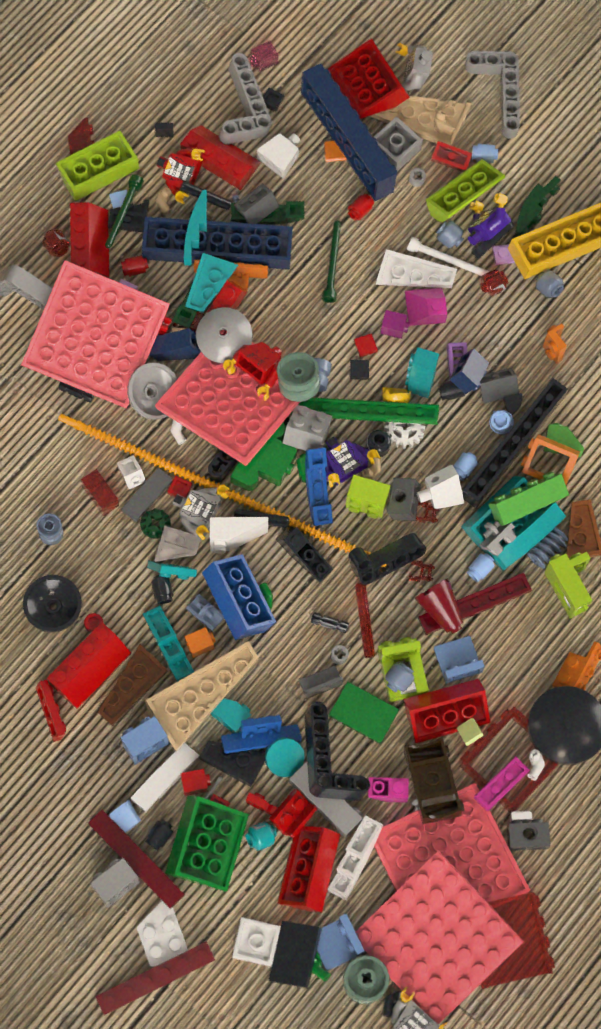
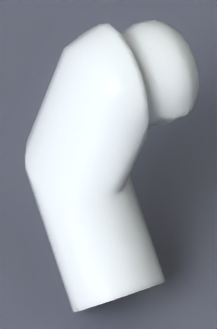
(176, 432)
(537, 764)

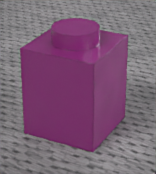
(394, 324)

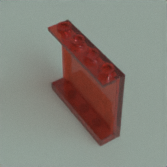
(532, 955)

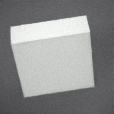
(526, 816)

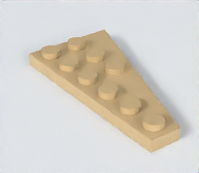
(419, 116)
(191, 700)

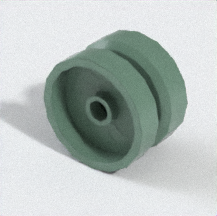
(298, 376)
(366, 967)

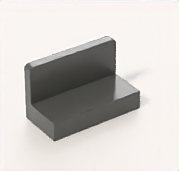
(257, 204)
(499, 385)
(321, 682)

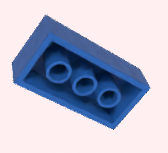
(238, 597)

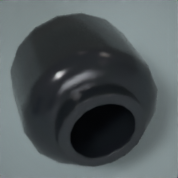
(379, 441)

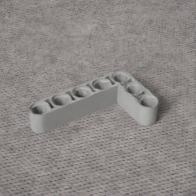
(507, 86)
(251, 101)
(19, 280)

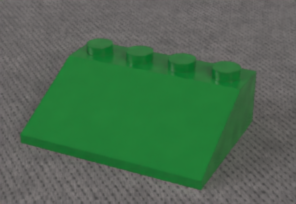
(207, 843)

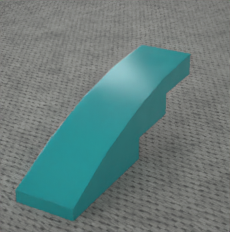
(196, 224)
(532, 533)
(168, 643)

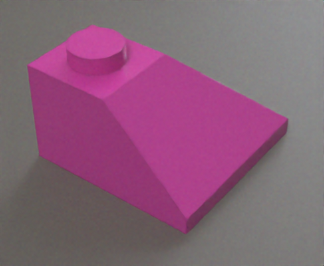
(426, 306)

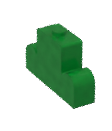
(270, 463)

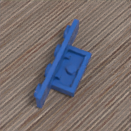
(259, 734)

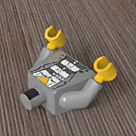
(417, 65)
(199, 507)
(410, 1016)

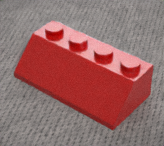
(220, 158)
(88, 237)
(89, 665)
(445, 709)
(309, 869)

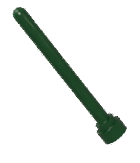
(135, 183)
(329, 294)

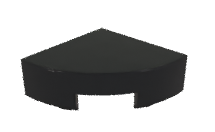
(513, 403)

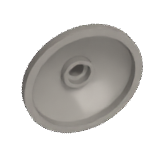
(219, 347)
(158, 380)

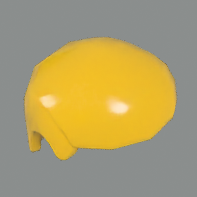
(396, 395)

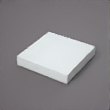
(256, 942)

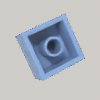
(144, 739)

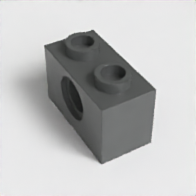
(407, 508)
(540, 838)

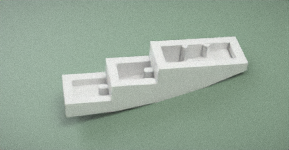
(164, 777)
(355, 858)

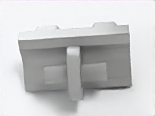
(495, 534)

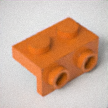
(553, 344)

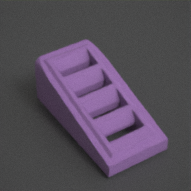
(454, 346)

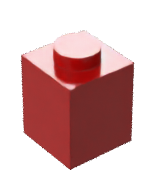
(195, 782)

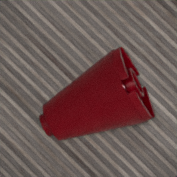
(442, 606)

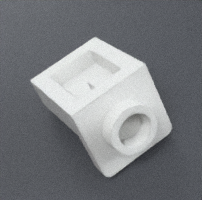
(131, 472)

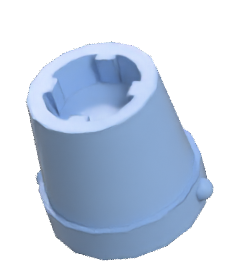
(501, 422)
(125, 816)

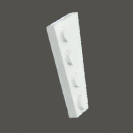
(406, 270)

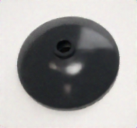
(52, 591)

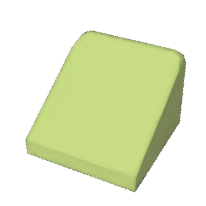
(470, 731)

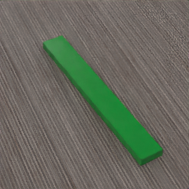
(375, 410)

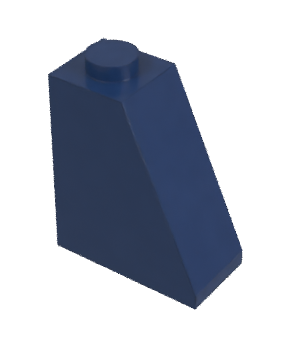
(175, 346)

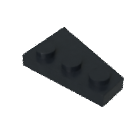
(240, 765)

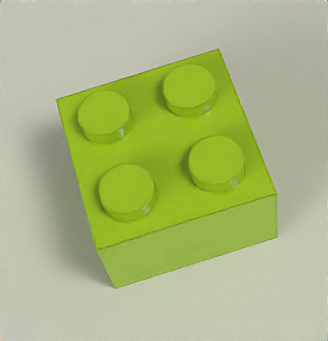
(367, 496)

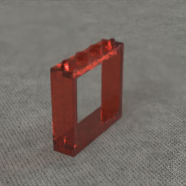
(482, 742)

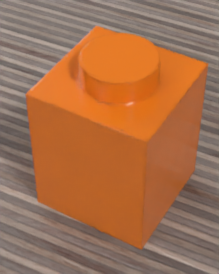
(200, 642)

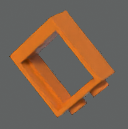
(572, 453)

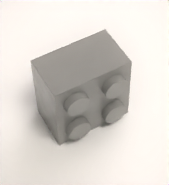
(398, 142)
(307, 428)
(114, 882)

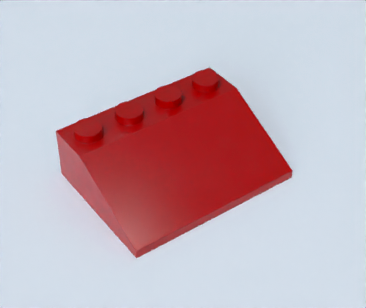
(368, 80)

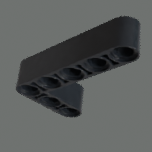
(323, 759)

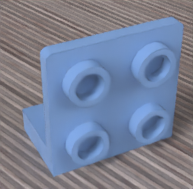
(458, 659)
(338, 943)

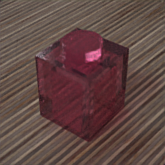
(264, 56)

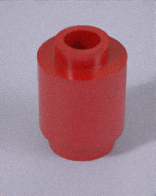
(360, 207)
(134, 266)

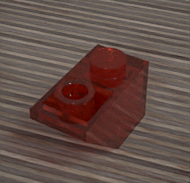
(80, 136)

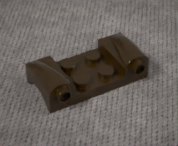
(433, 781)

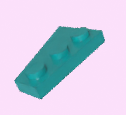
(208, 281)

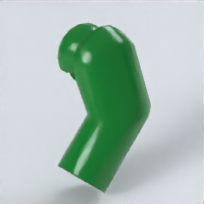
(267, 594)
(318, 969)

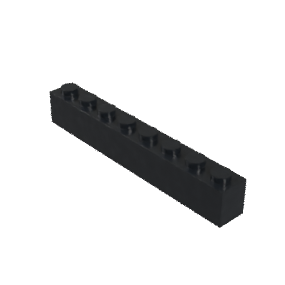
(514, 443)

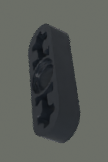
(486, 245)

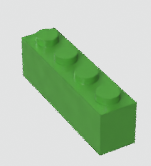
(529, 498)

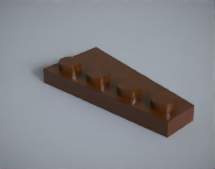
(136, 680)

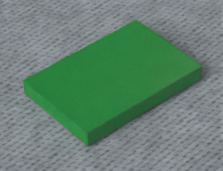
(364, 713)

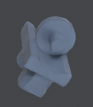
(205, 612)

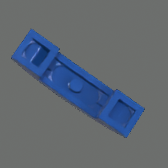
(317, 486)

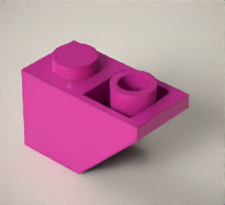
(389, 789)

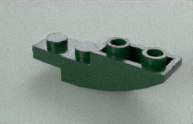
(534, 205)

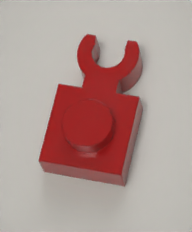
(164, 327)
(258, 801)

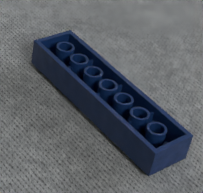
(348, 132)
(225, 240)

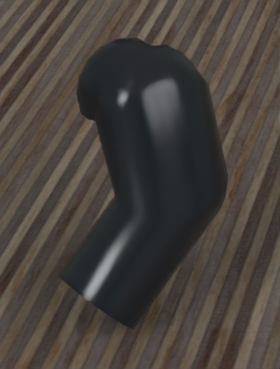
(389, 1002)

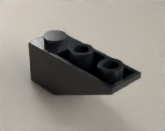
(304, 553)

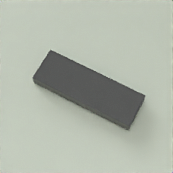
(147, 495)

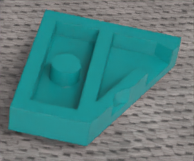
(167, 569)

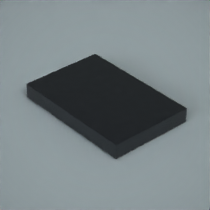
(295, 954)

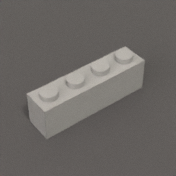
(335, 811)

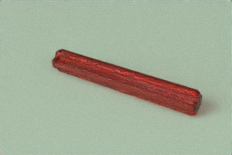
(365, 622)

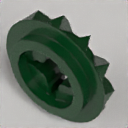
(153, 531)

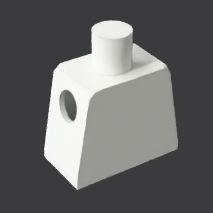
(279, 153)
(442, 489)

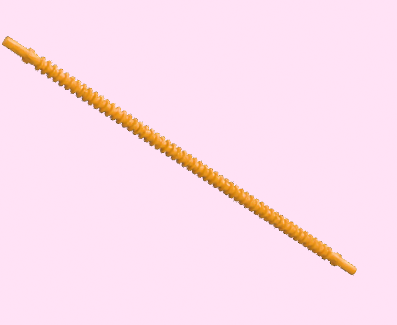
(147, 456)

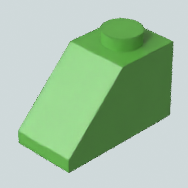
(564, 436)

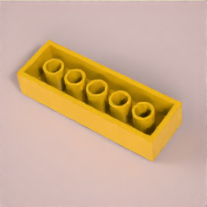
(557, 242)

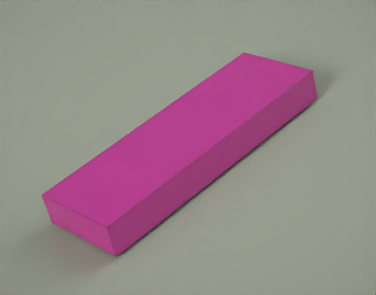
(501, 784)

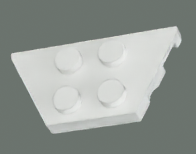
(161, 935)

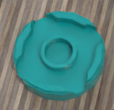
(284, 757)

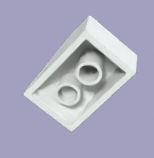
(232, 532)

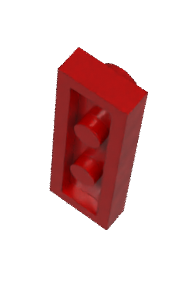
(51, 710)

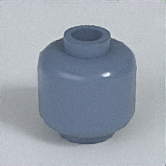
(450, 234)
(549, 284)
(399, 677)

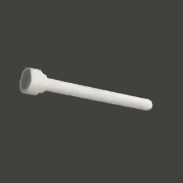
(416, 245)

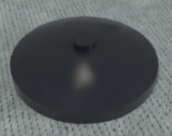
(566, 725)

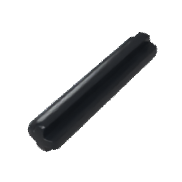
(211, 197)
(273, 520)

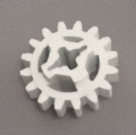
(396, 428)

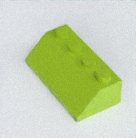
(97, 165)
(463, 190)

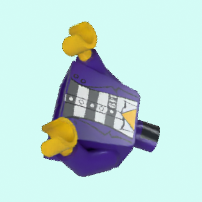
(489, 222)
(346, 460)

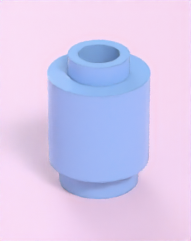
(486, 152)
(465, 465)
(481, 567)

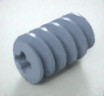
(547, 546)

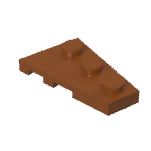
(583, 530)

